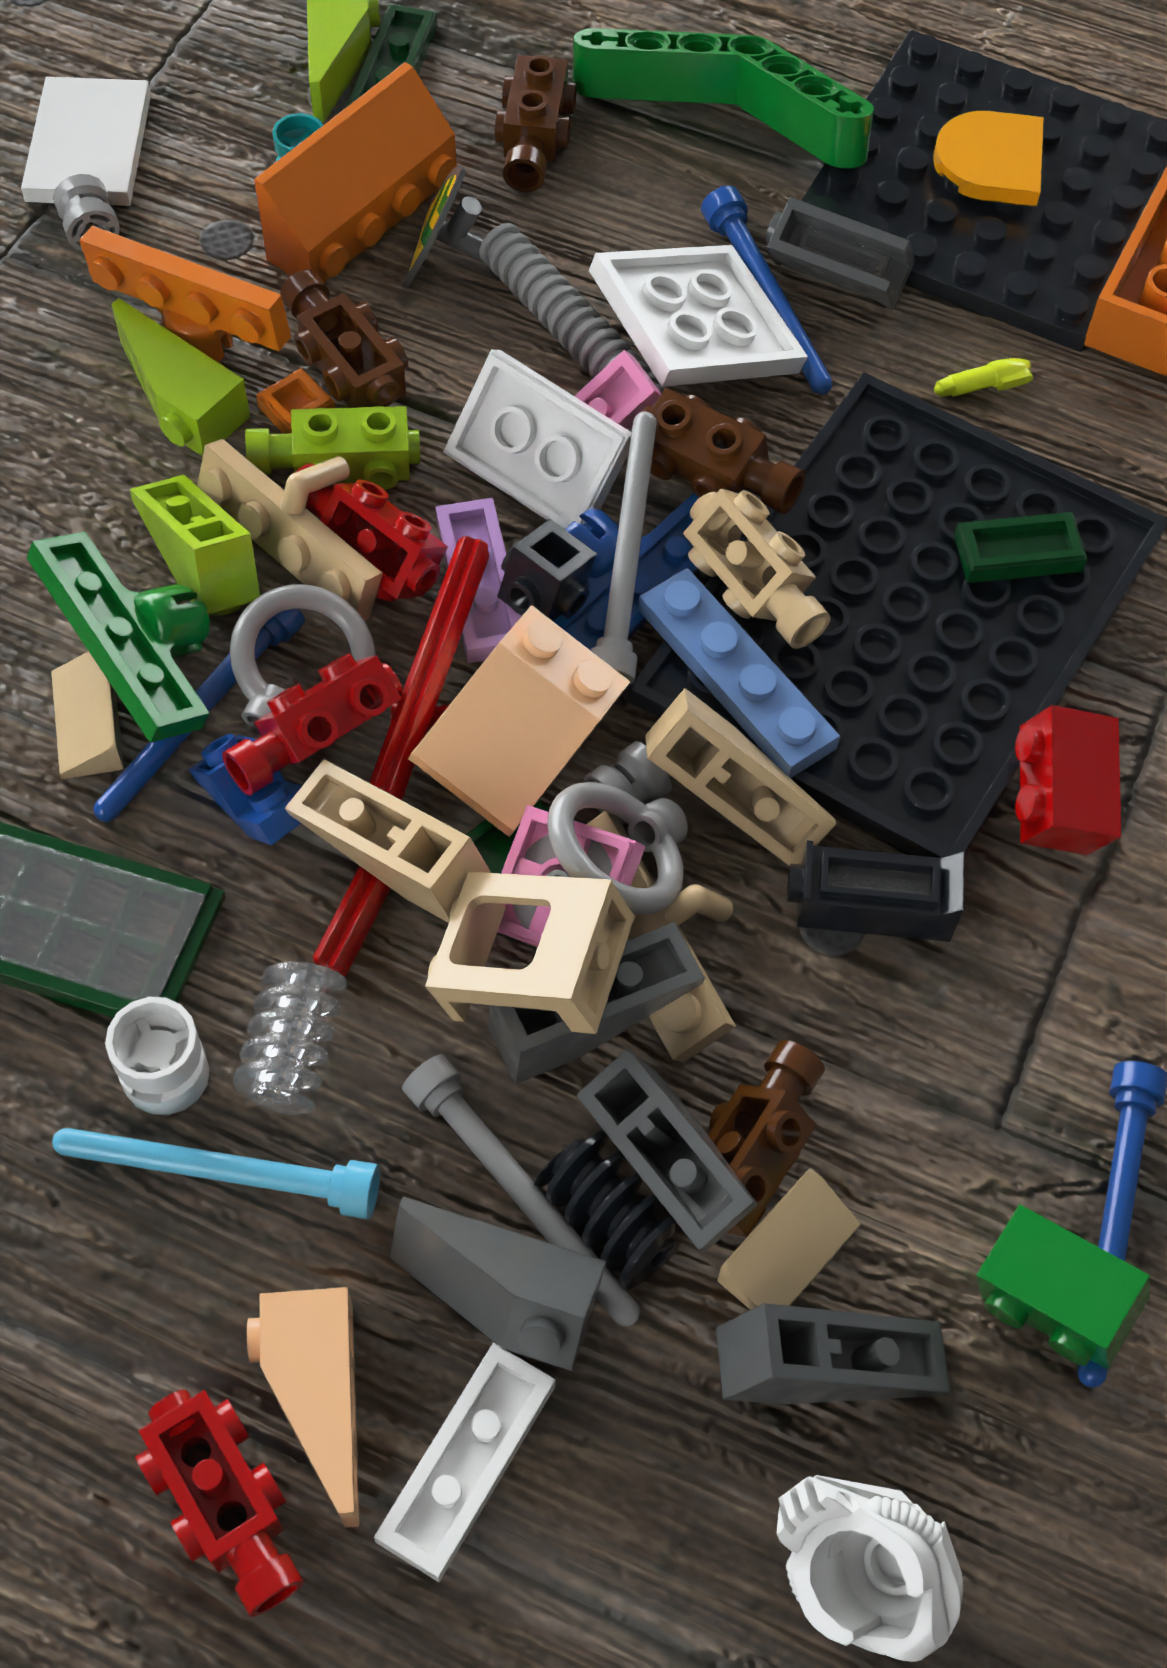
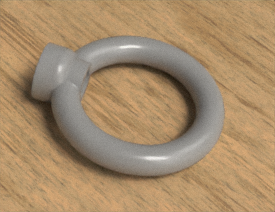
(264, 608)
(662, 814)

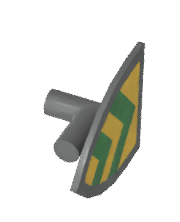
(452, 232)

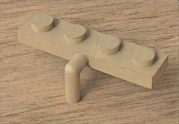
(286, 527)
(699, 1015)

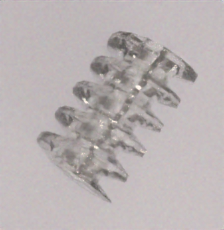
(283, 1036)

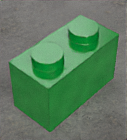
(1062, 1288)

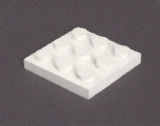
(697, 314)

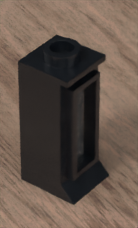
(878, 892)

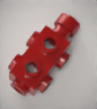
(397, 545)
(312, 719)
(212, 1489)

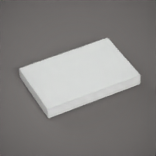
(87, 130)
(537, 441)

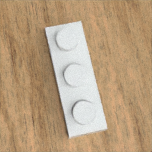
(465, 1462)

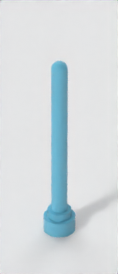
(348, 1187)

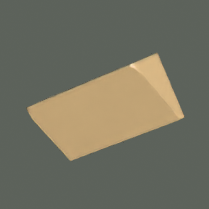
(86, 719)
(789, 1245)

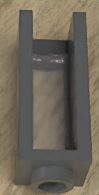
(840, 251)

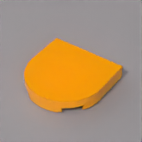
(992, 156)

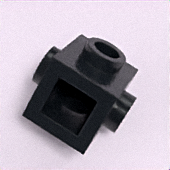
(547, 572)

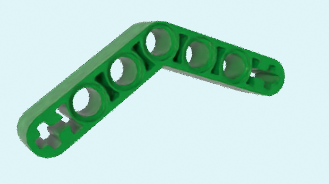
(728, 70)

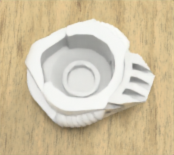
(870, 1567)

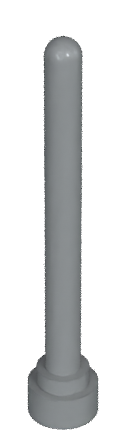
(614, 645)
(437, 1089)

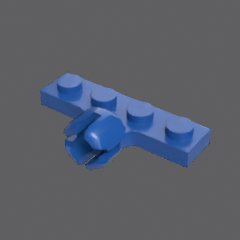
(660, 557)

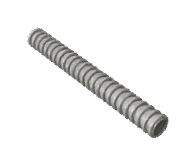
(555, 301)

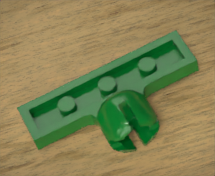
(129, 632)

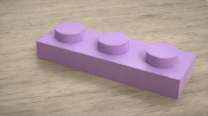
(489, 616)

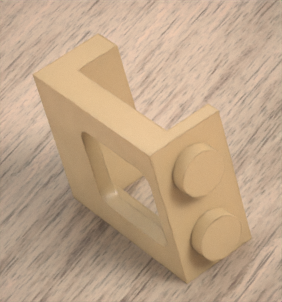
(572, 962)

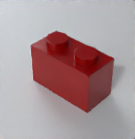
(1069, 780)

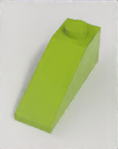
(337, 47)
(187, 389)
(199, 543)

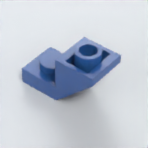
(258, 815)

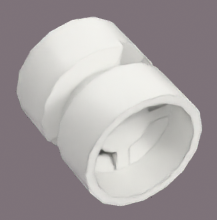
(157, 1055)

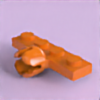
(192, 299)

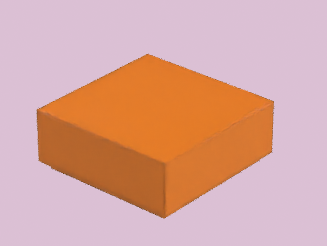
(289, 393)

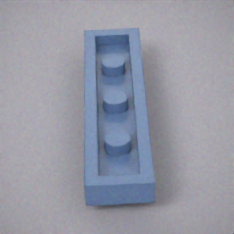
(738, 673)

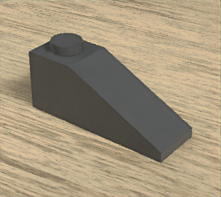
(650, 975)
(667, 1149)
(504, 1283)
(829, 1356)

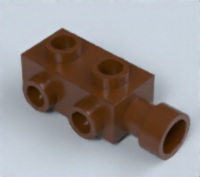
(534, 118)
(344, 344)
(688, 444)
(767, 1125)

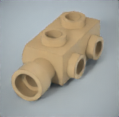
(762, 574)

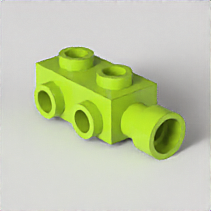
(369, 438)

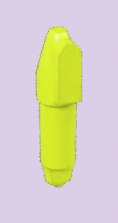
(999, 374)

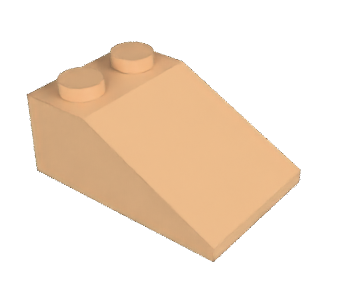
(519, 720)

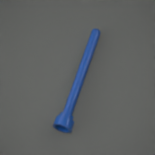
(727, 215)
(211, 691)
(1137, 1094)

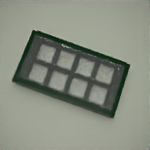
(96, 923)

